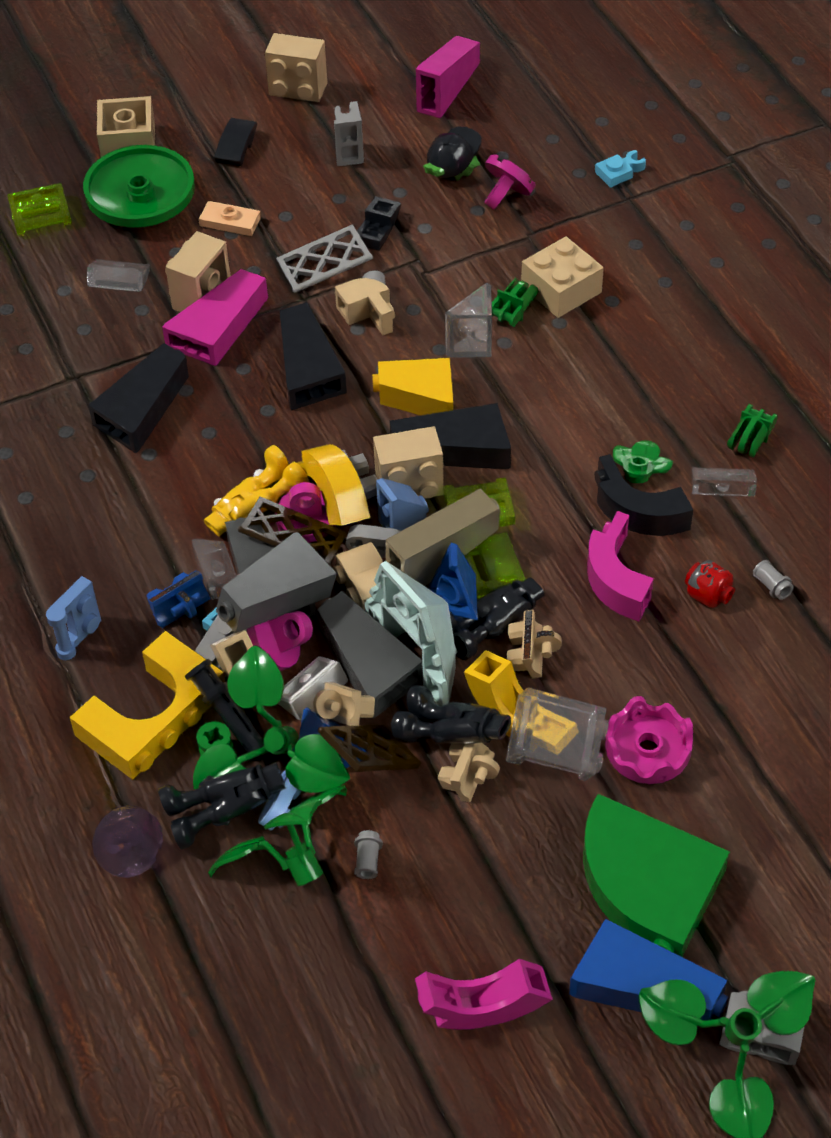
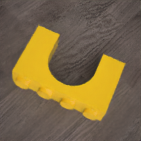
(136, 743)

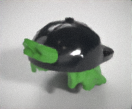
(453, 153)

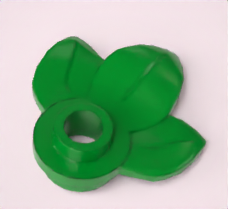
(641, 461)

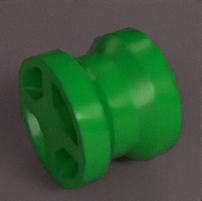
(212, 731)

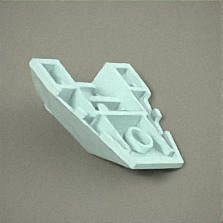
(410, 607)

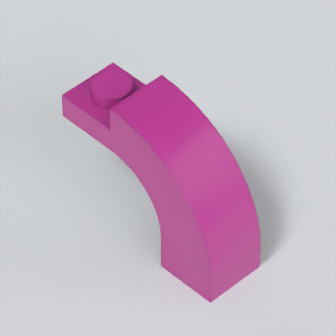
(611, 581)
(484, 1000)

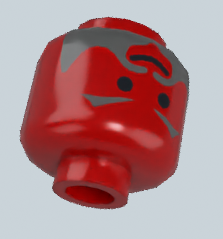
(710, 584)

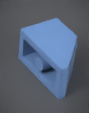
(399, 505)

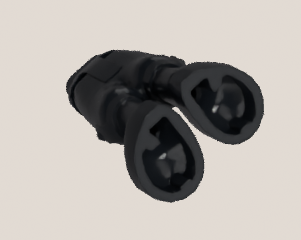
(494, 613)
(448, 723)
(229, 798)

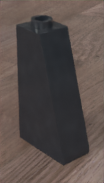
(309, 360)
(140, 398)
(467, 436)

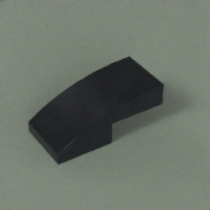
(234, 141)
(378, 222)

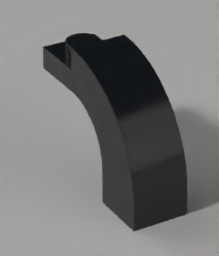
(648, 512)

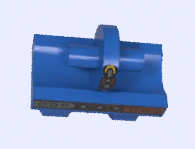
(178, 599)

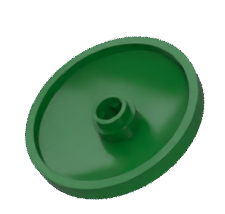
(139, 186)

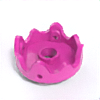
(653, 723)

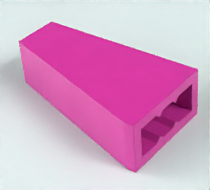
(445, 74)
(217, 318)

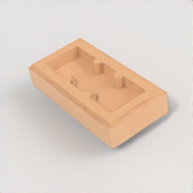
(229, 218)

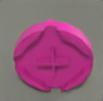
(508, 177)
(308, 500)
(281, 637)

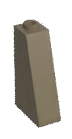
(423, 545)

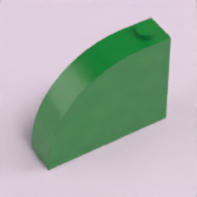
(649, 873)

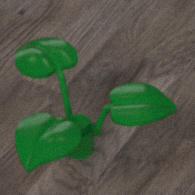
(259, 683)
(301, 857)
(778, 998)

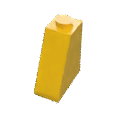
(415, 385)

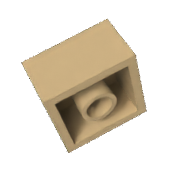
(296, 67)
(124, 123)
(196, 269)
(563, 276)
(411, 459)

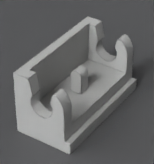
(348, 136)

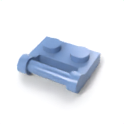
(80, 612)

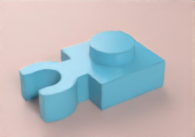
(618, 169)

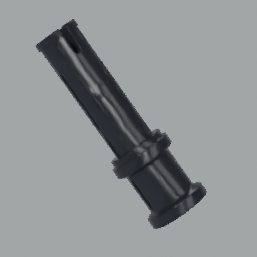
(216, 694)

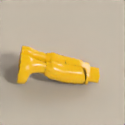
(242, 498)

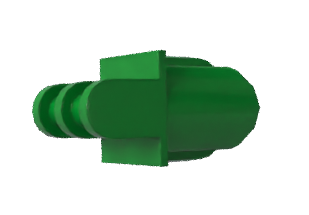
(513, 301)
(752, 429)

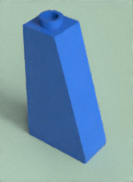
(624, 963)

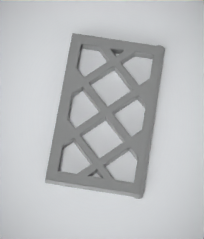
(331, 242)

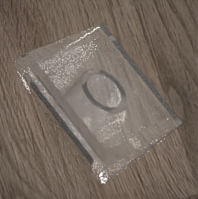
(470, 325)

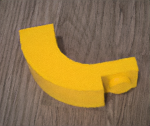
(338, 484)
(494, 684)

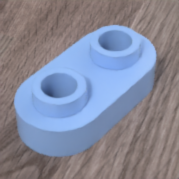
(279, 803)

